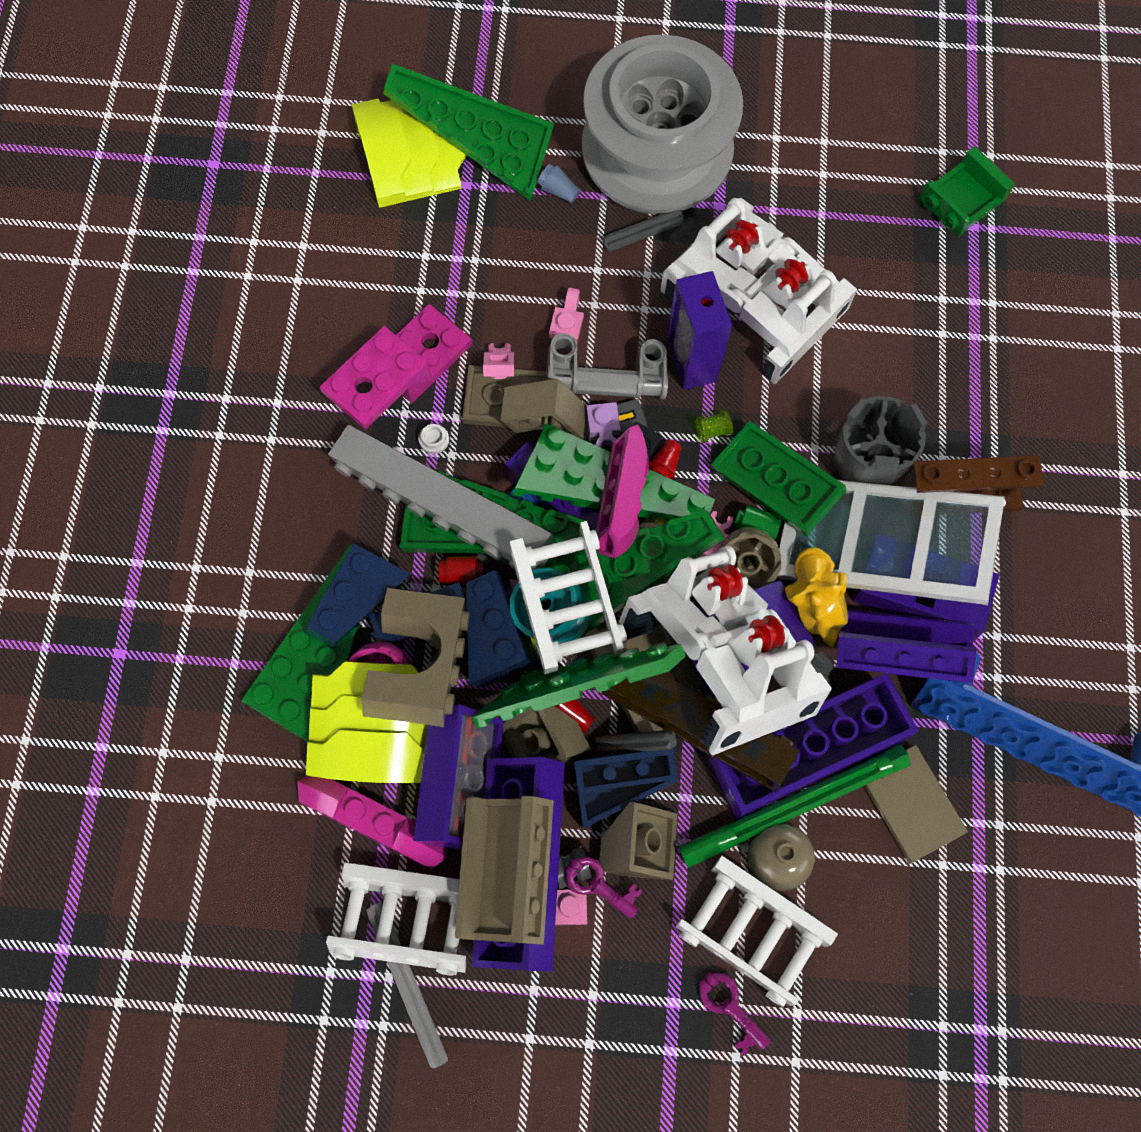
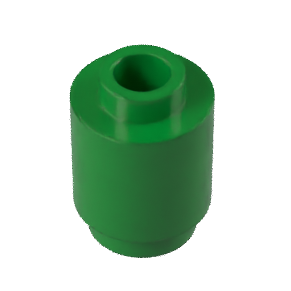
(758, 518)

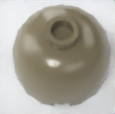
(755, 555)
(781, 857)

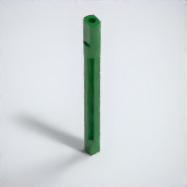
(793, 806)

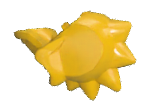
(819, 594)

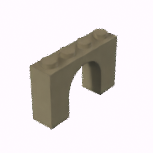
(423, 695)

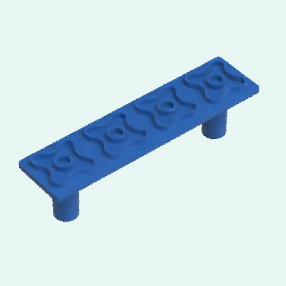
(1035, 740)

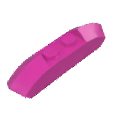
(622, 491)
(367, 819)

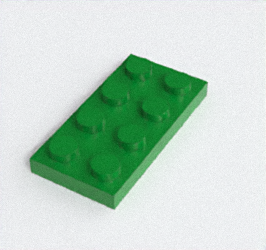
(778, 478)

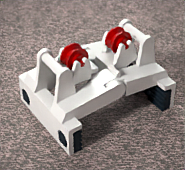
(789, 280)
(742, 635)

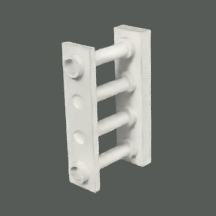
(543, 620)
(393, 885)
(785, 915)

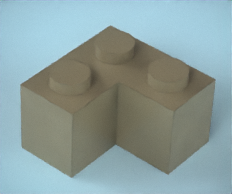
(549, 401)

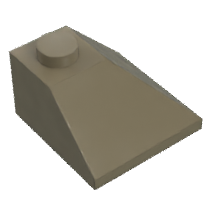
(545, 734)
(640, 843)

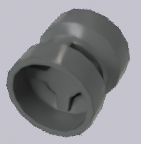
(583, 875)

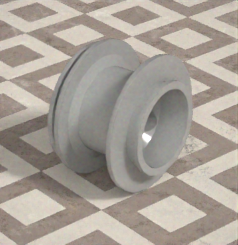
(660, 123)

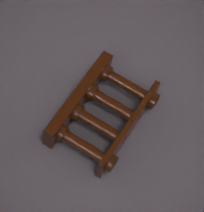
(981, 476)

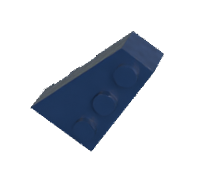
(353, 595)
(494, 641)
(614, 781)

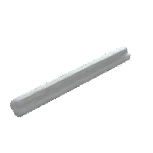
(412, 999)

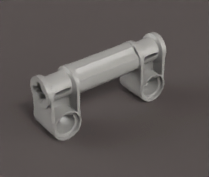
(648, 378)

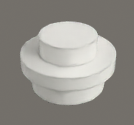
(433, 439)

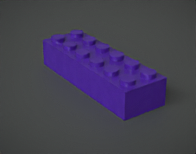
(838, 737)
(511, 780)

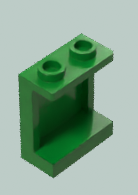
(967, 192)

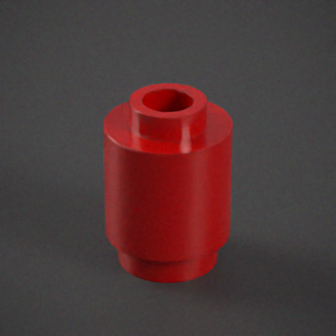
(460, 569)

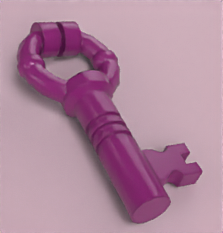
(597, 885)
(730, 1006)

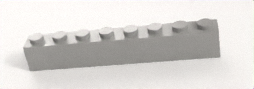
(435, 496)

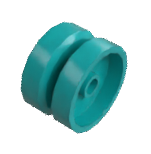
(553, 601)

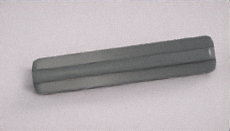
(642, 230)
(636, 742)

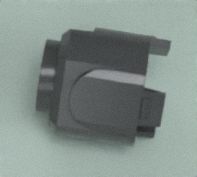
(886, 430)

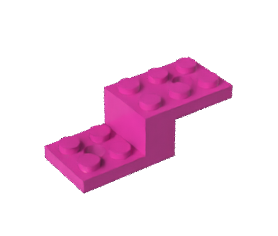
(396, 366)

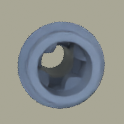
(557, 183)

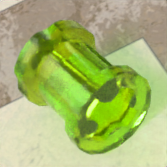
(714, 426)

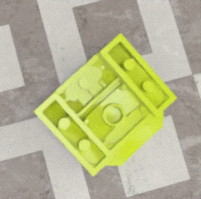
(405, 154)
(355, 746)

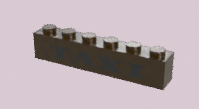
(688, 715)

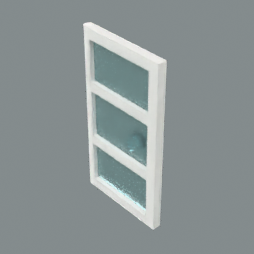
(906, 541)

